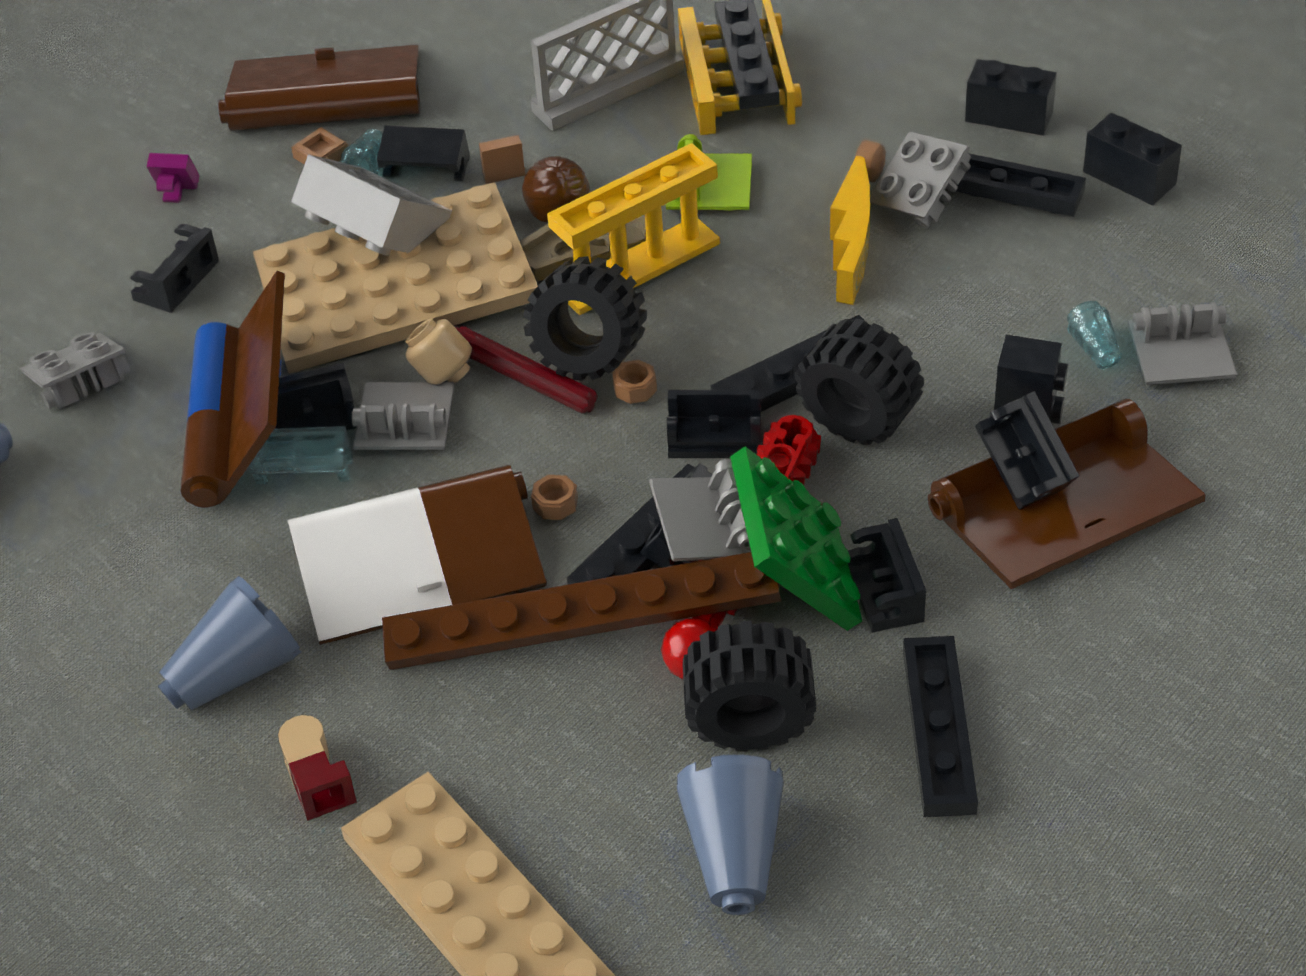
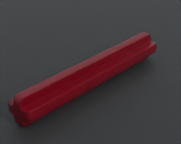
(529, 372)

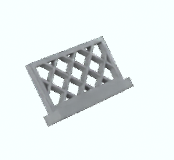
(611, 78)

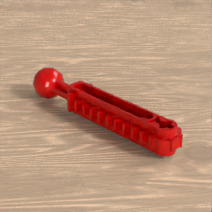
(793, 449)

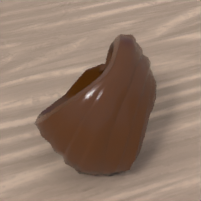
(553, 184)

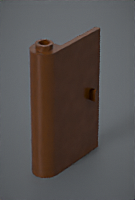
(322, 87)
(1117, 494)

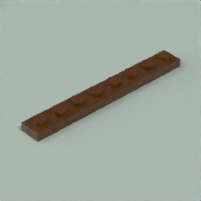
(576, 610)

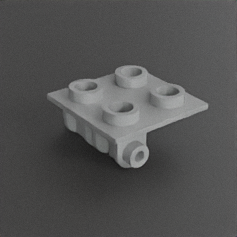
(920, 176)
(1182, 346)
(87, 351)
(403, 416)
(701, 515)

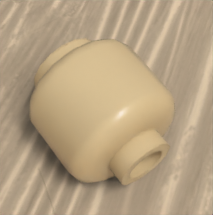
(438, 352)

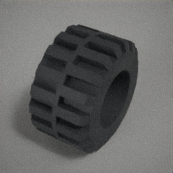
(562, 340)
(859, 381)
(748, 686)

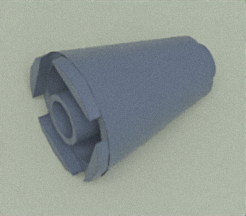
(227, 649)
(733, 826)

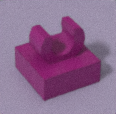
(172, 174)

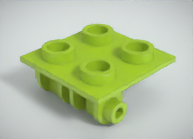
(731, 187)

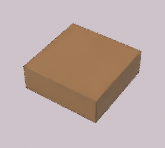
(320, 144)
(502, 159)

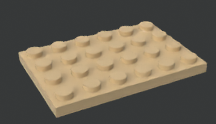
(357, 300)

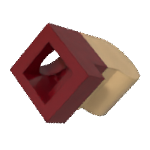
(306, 755)

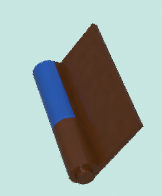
(232, 398)

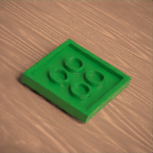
(796, 538)

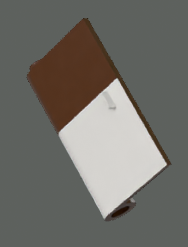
(416, 551)

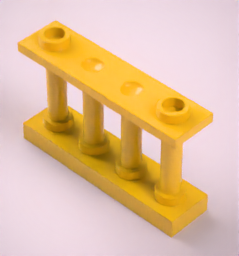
(705, 81)
(639, 195)

